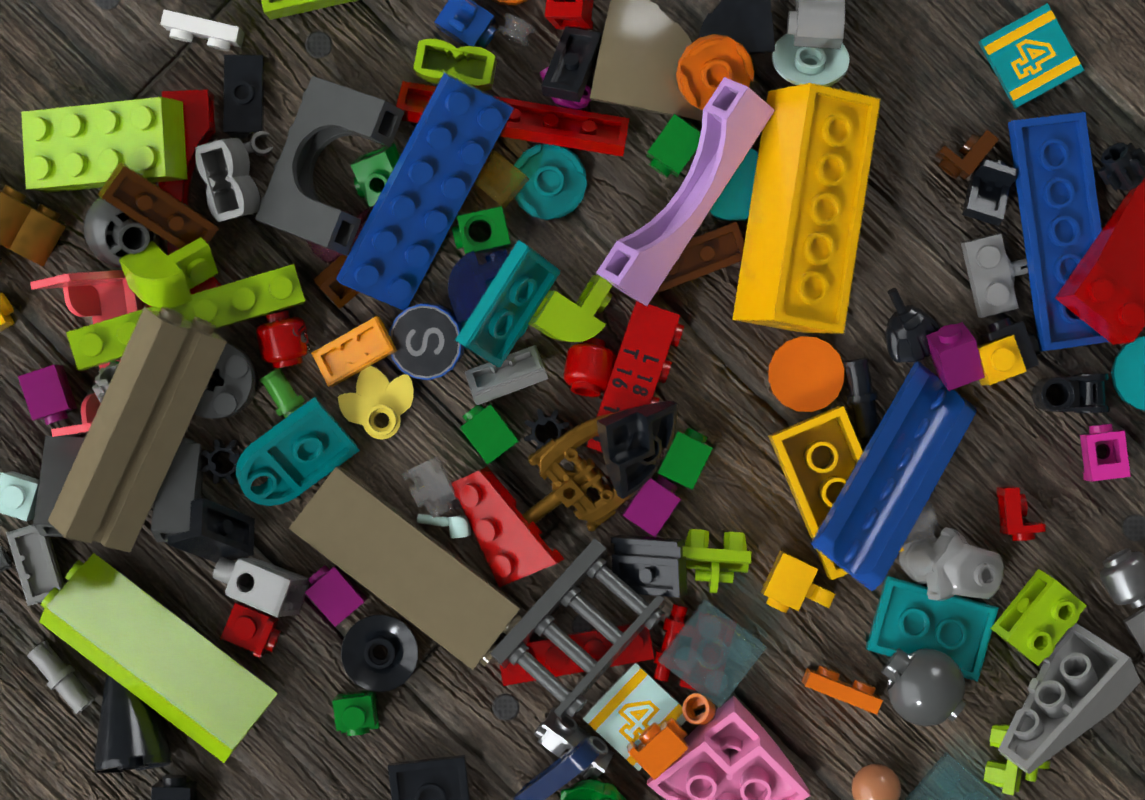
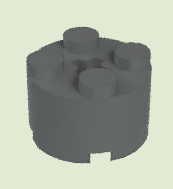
(238, 387)

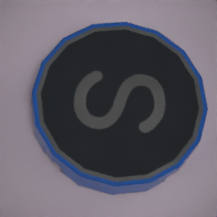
(426, 341)

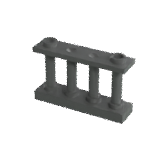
(541, 621)

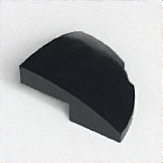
(743, 21)
(634, 441)

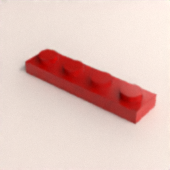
(591, 641)

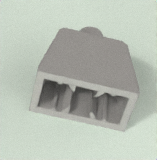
(262, 585)

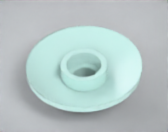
(809, 64)

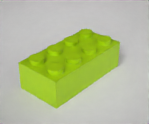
(87, 142)

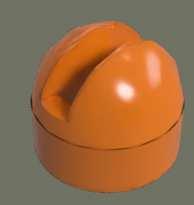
(696, 702)

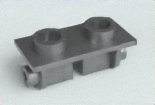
(565, 733)

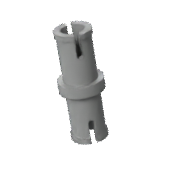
(61, 677)

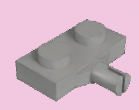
(992, 275)

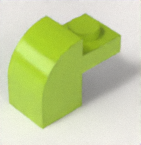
(167, 279)
(572, 321)

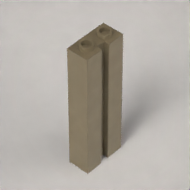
(137, 429)
(406, 568)

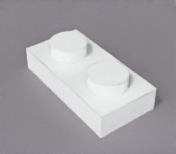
(218, 34)

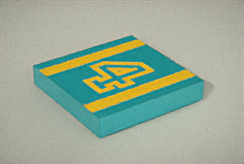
(1031, 56)

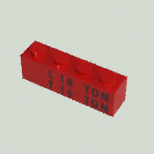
(640, 361)

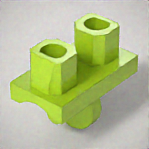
(716, 562)
(1007, 774)

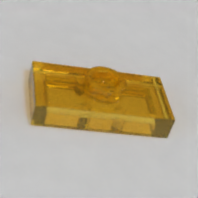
(500, 179)

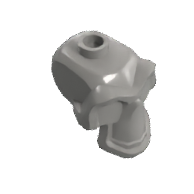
(952, 566)

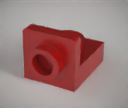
(1011, 509)
(251, 629)

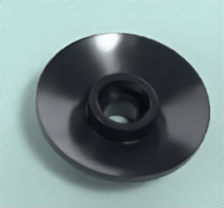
(366, 668)

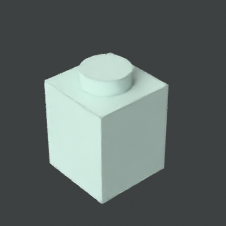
(18, 495)

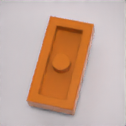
(858, 694)

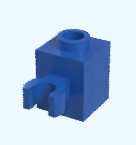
(466, 23)

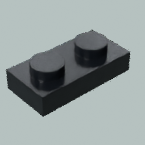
(572, 64)

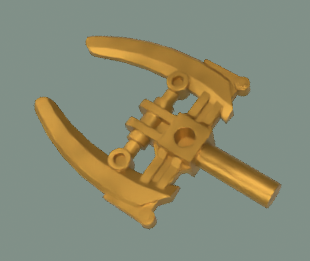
(571, 486)

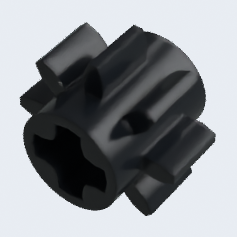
(1122, 166)

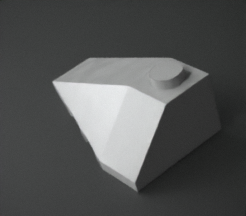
(1069, 696)

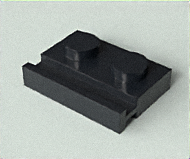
(651, 564)

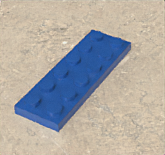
(424, 192)
(1056, 217)

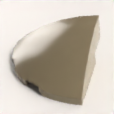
(641, 60)

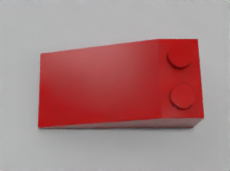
(1110, 278)

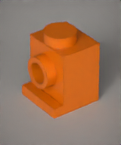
(659, 747)

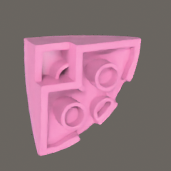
(731, 762)

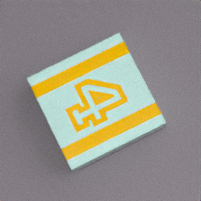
(631, 708)

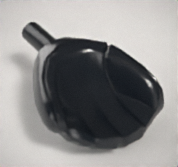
(908, 331)

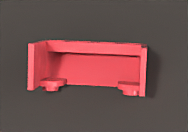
(95, 295)

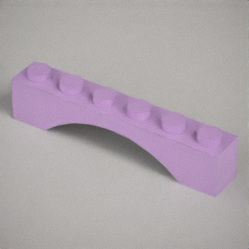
(728, 131)

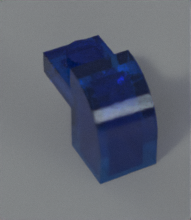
(469, 279)

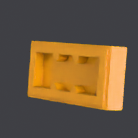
(354, 351)

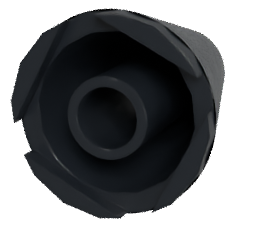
(128, 733)

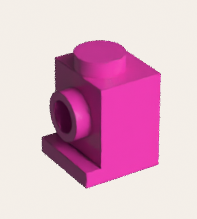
(1115, 462)

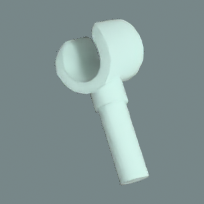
(458, 525)

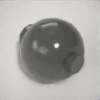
(114, 234)
(925, 686)

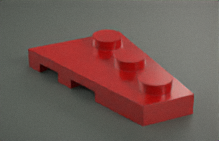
(502, 532)

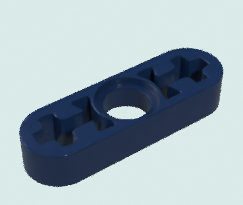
(559, 772)

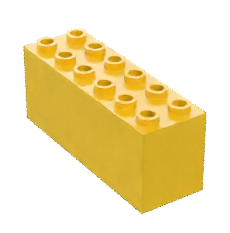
(806, 209)

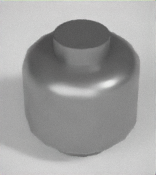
(1125, 577)

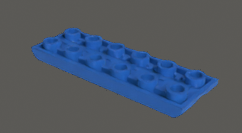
(894, 477)

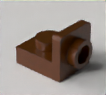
(974, 152)

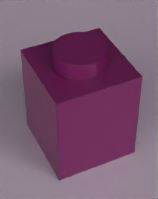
(955, 356)
(48, 394)
(652, 505)
(335, 593)

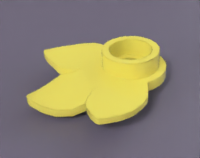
(376, 396)

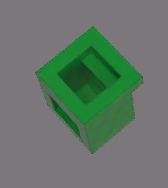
(356, 712)

